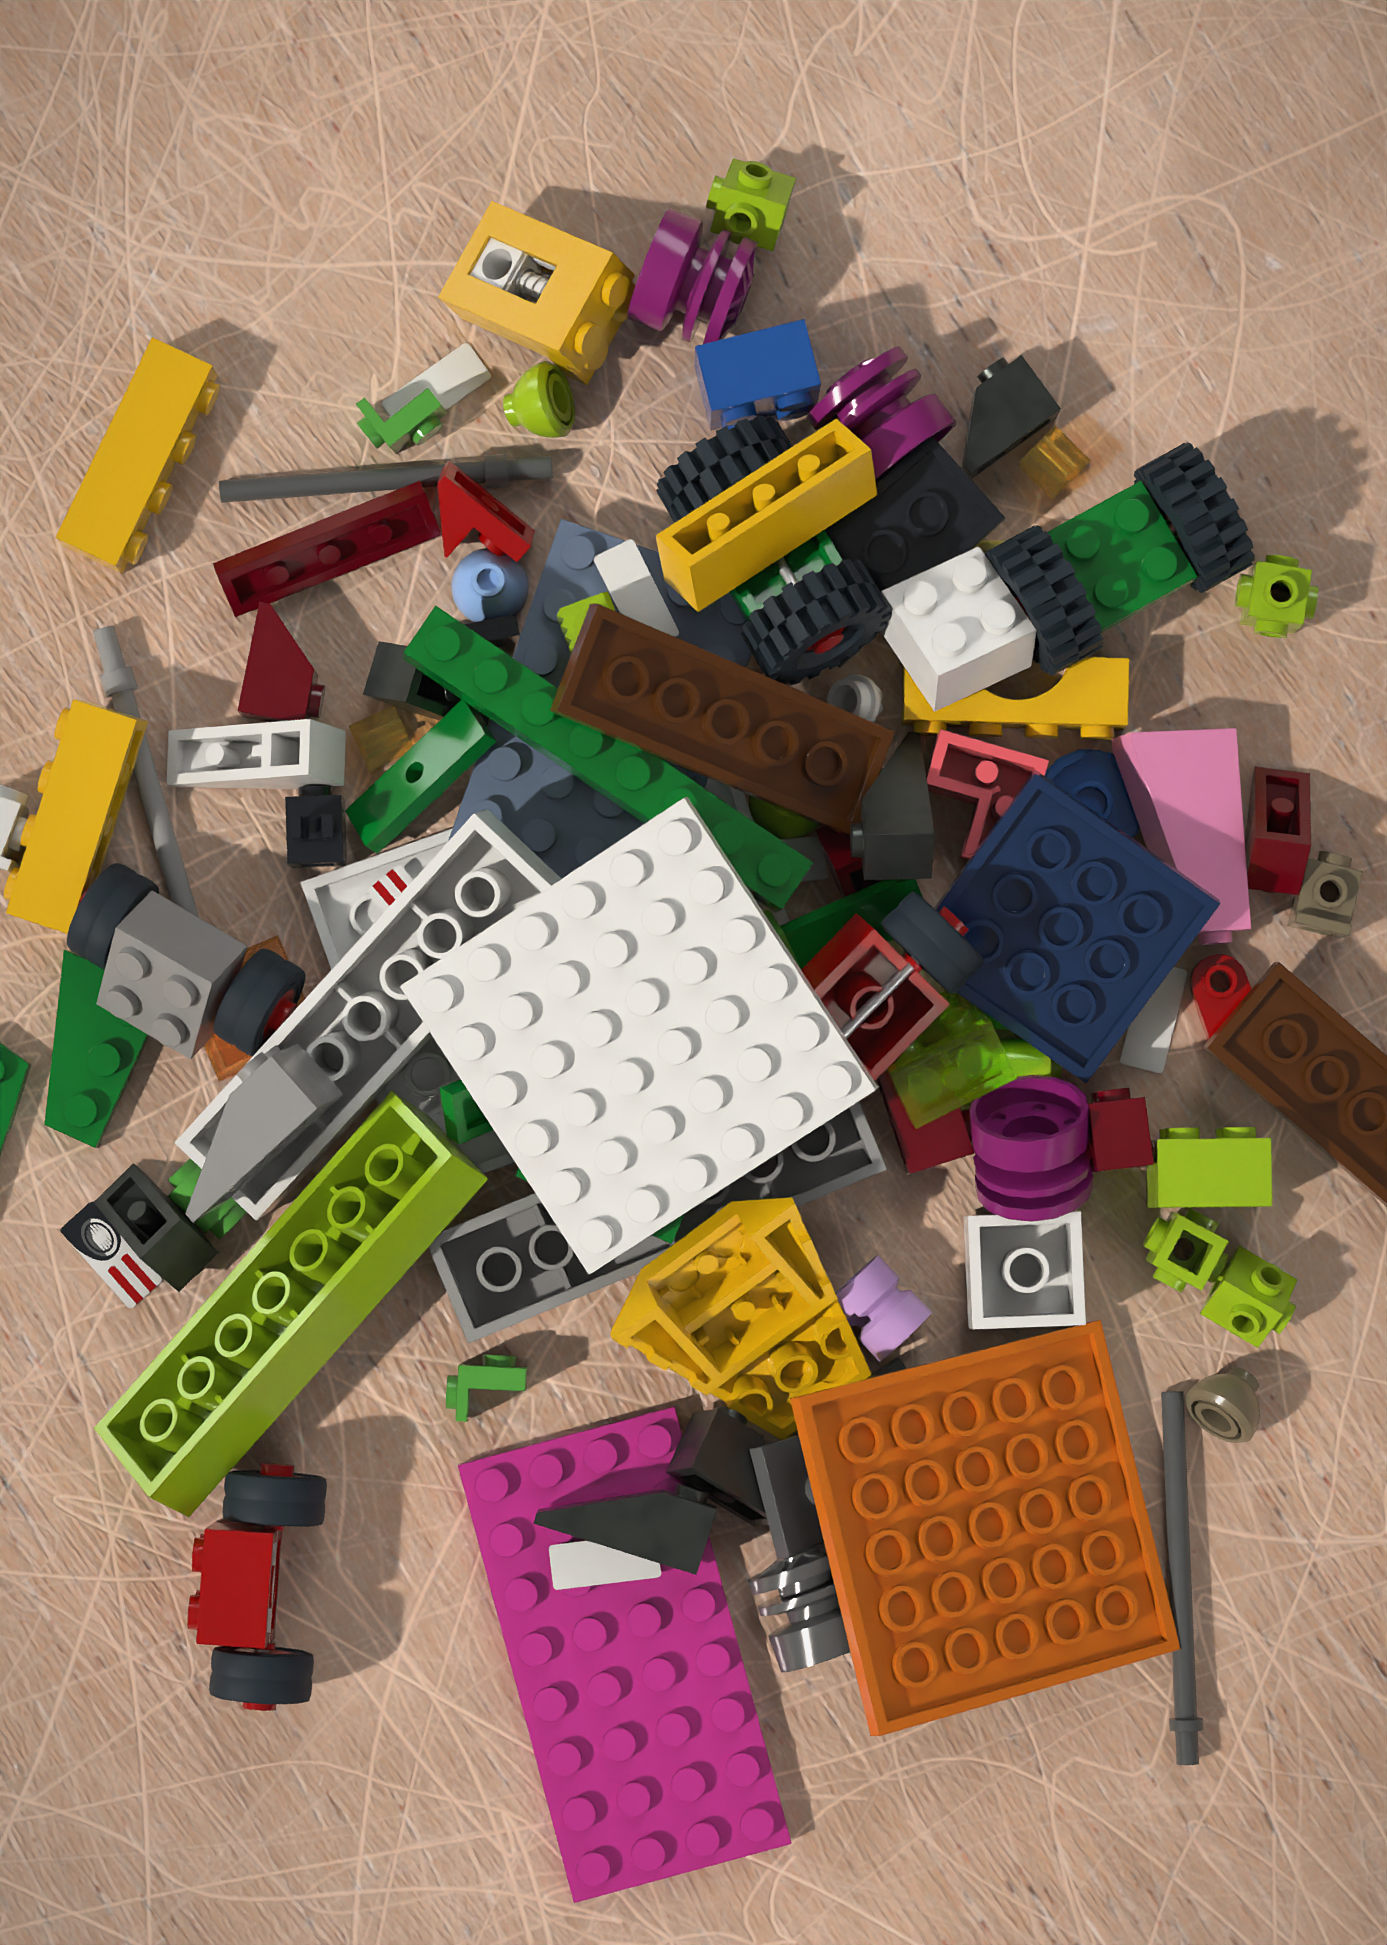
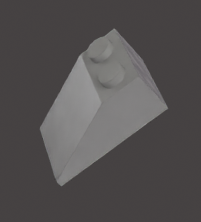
(261, 1117)

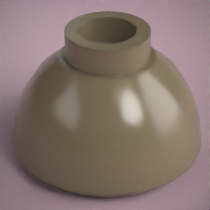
(1226, 1405)

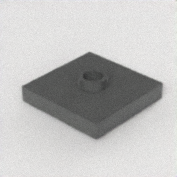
(787, 1496)

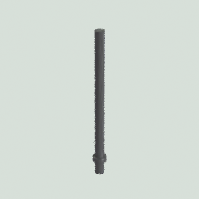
(1186, 1722)

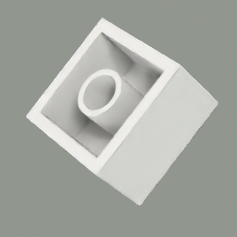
(958, 629)
(1024, 1272)

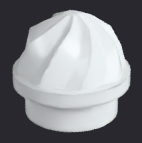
(858, 696)

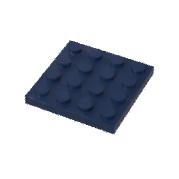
(1070, 924)

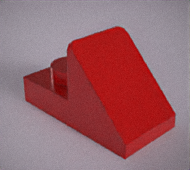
(470, 506)

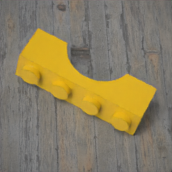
(1086, 699)

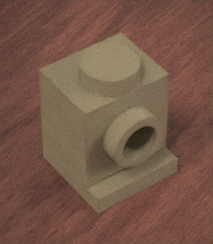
(1315, 914)

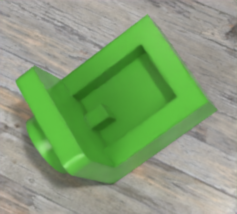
(414, 422)
(494, 1373)

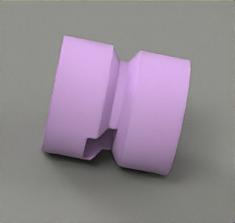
(880, 1308)

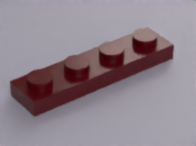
(327, 548)

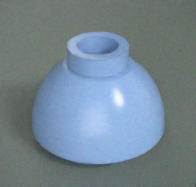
(489, 585)

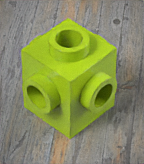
(750, 202)
(1262, 611)
(1206, 1256)
(1250, 1297)

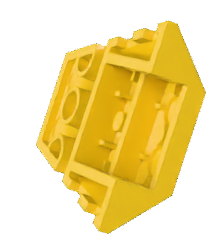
(744, 1314)

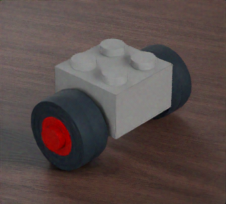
(176, 970)

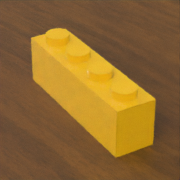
(138, 456)
(766, 515)
(76, 813)

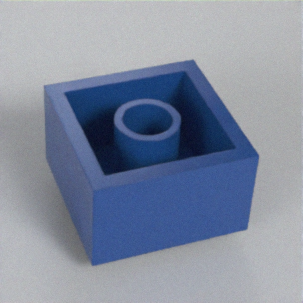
(758, 375)

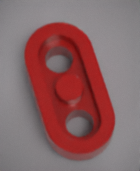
(1212, 1005)

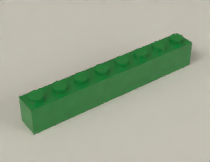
(618, 771)

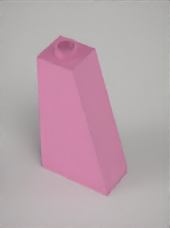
(1192, 814)

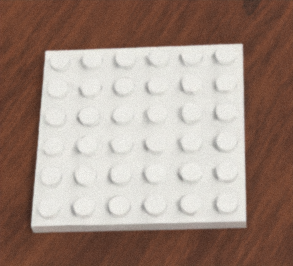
(638, 1036)

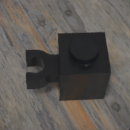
(316, 828)

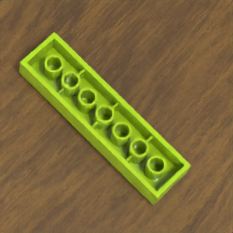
(289, 1304)

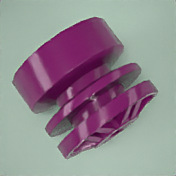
(692, 279)
(879, 411)
(1032, 1148)

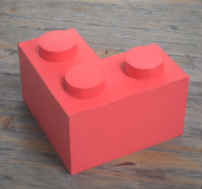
(980, 776)

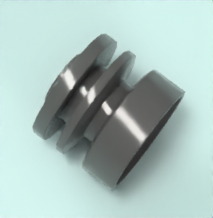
(812, 1606)

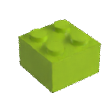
(1209, 1172)

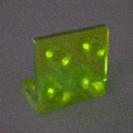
(950, 1063)

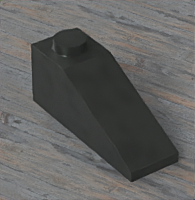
(896, 819)
(648, 1524)

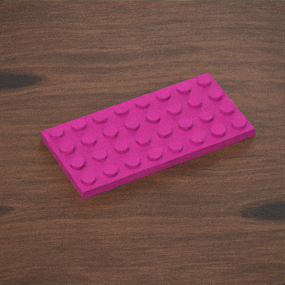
(626, 1683)

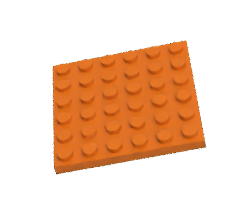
(984, 1526)

